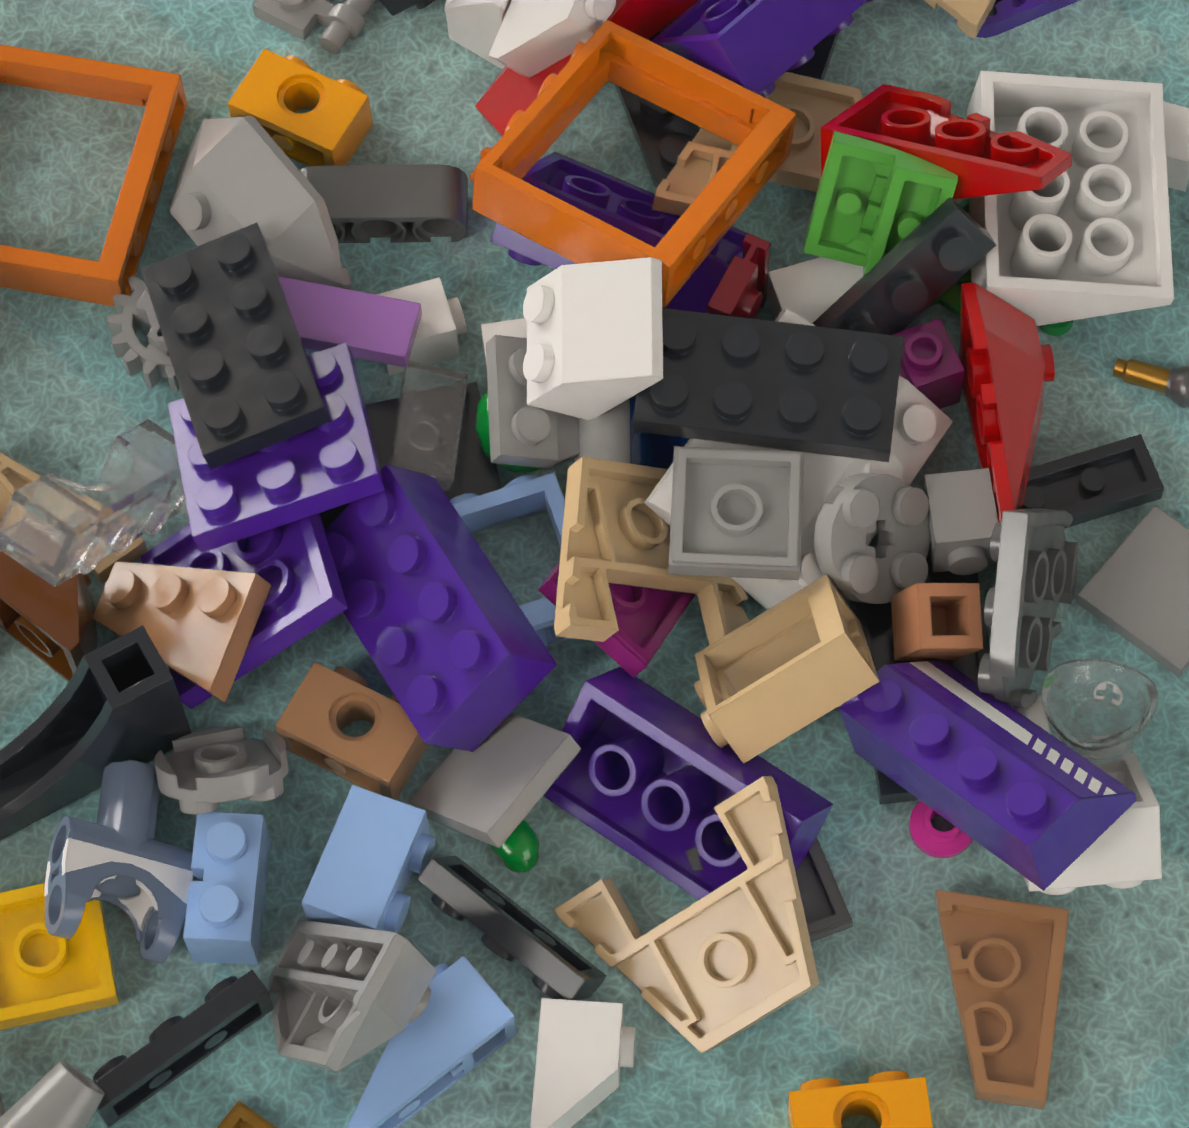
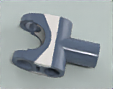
(120, 863)

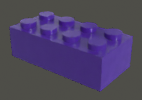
(434, 611)

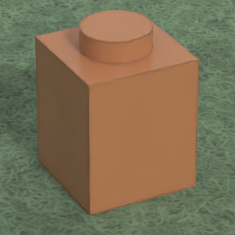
(936, 621)

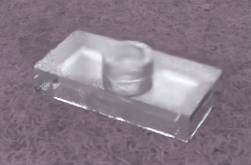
(429, 421)

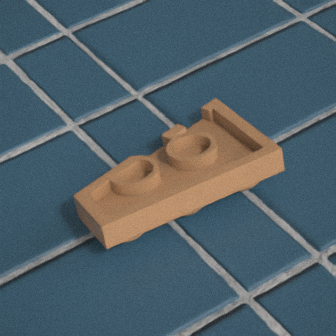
(191, 614)
(1006, 990)

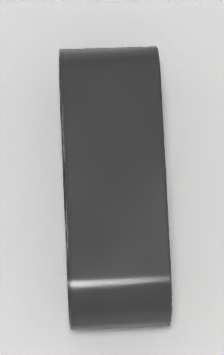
(393, 201)

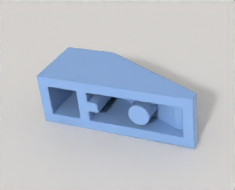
(448, 1040)

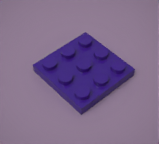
(288, 478)
(301, 594)

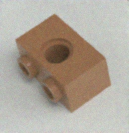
(326, 705)

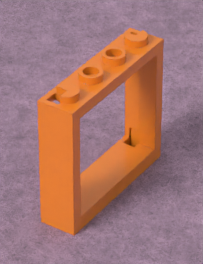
(667, 80)
(165, 106)

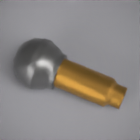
(1172, 381)

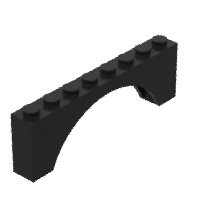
(109, 712)

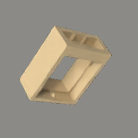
(783, 670)

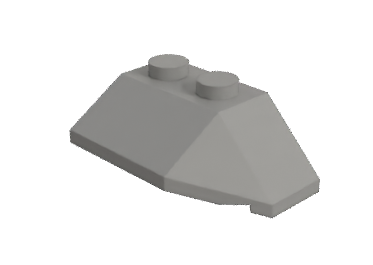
(242, 178)
(345, 992)

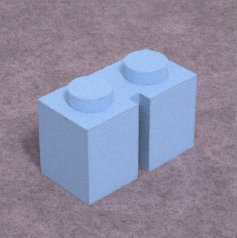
(369, 863)
(229, 888)

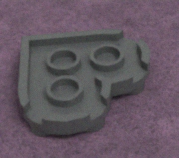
(1031, 580)

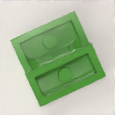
(871, 200)

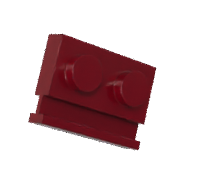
(744, 282)

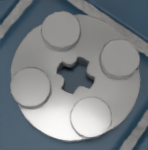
(902, 545)
(222, 768)

